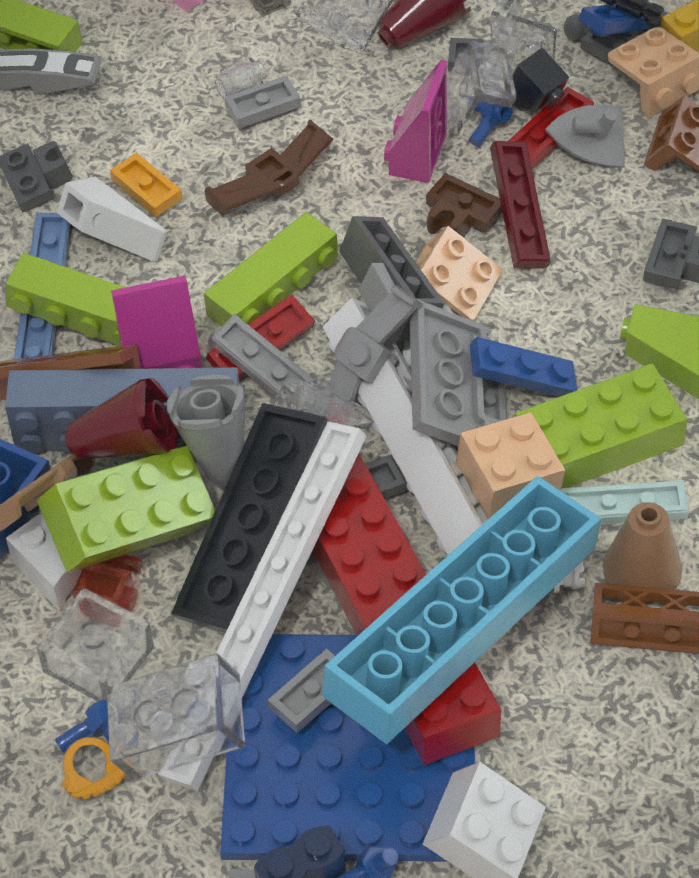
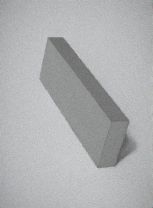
(256, 356)

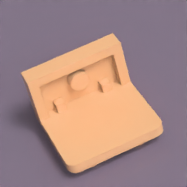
(661, 66)

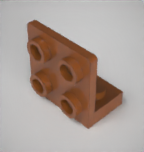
(676, 136)

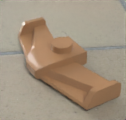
(28, 496)

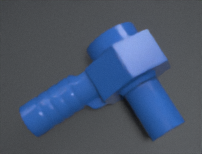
(491, 116)
(93, 726)
(374, 863)

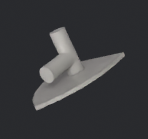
(591, 134)

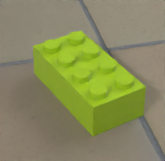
(611, 424)
(126, 508)

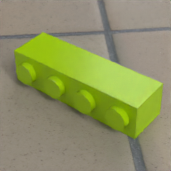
(36, 28)
(273, 271)
(63, 297)

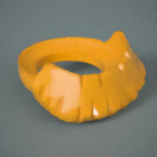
(82, 787)

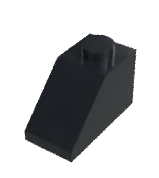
(538, 81)

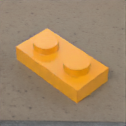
(146, 184)

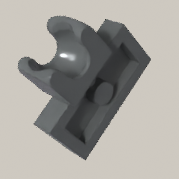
(32, 174)
(673, 255)

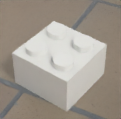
(484, 824)

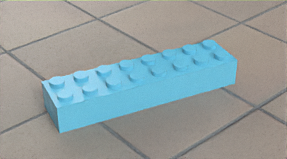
(460, 609)

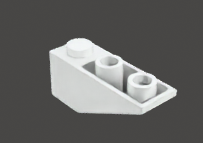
(110, 217)

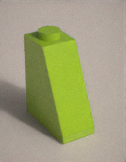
(667, 341)

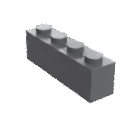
(374, 241)

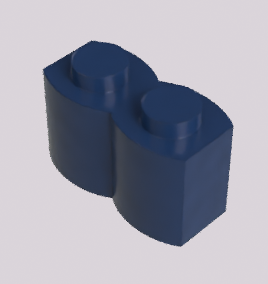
(312, 855)

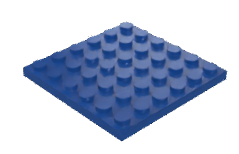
(325, 772)

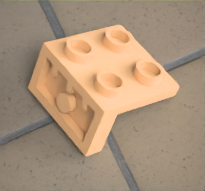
(458, 272)

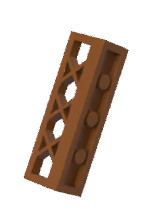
(103, 358)
(642, 626)

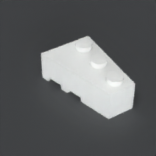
(38, 559)

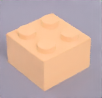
(505, 458)

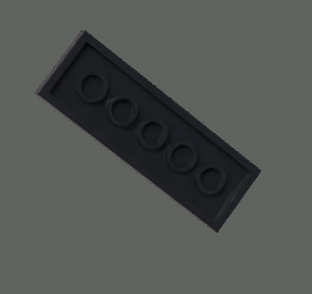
(248, 514)

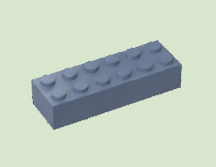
(46, 401)

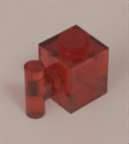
(112, 580)

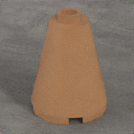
(644, 551)

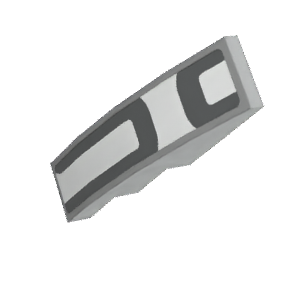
(47, 69)

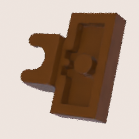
(460, 206)

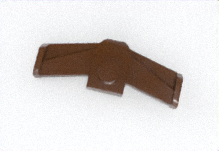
(271, 171)

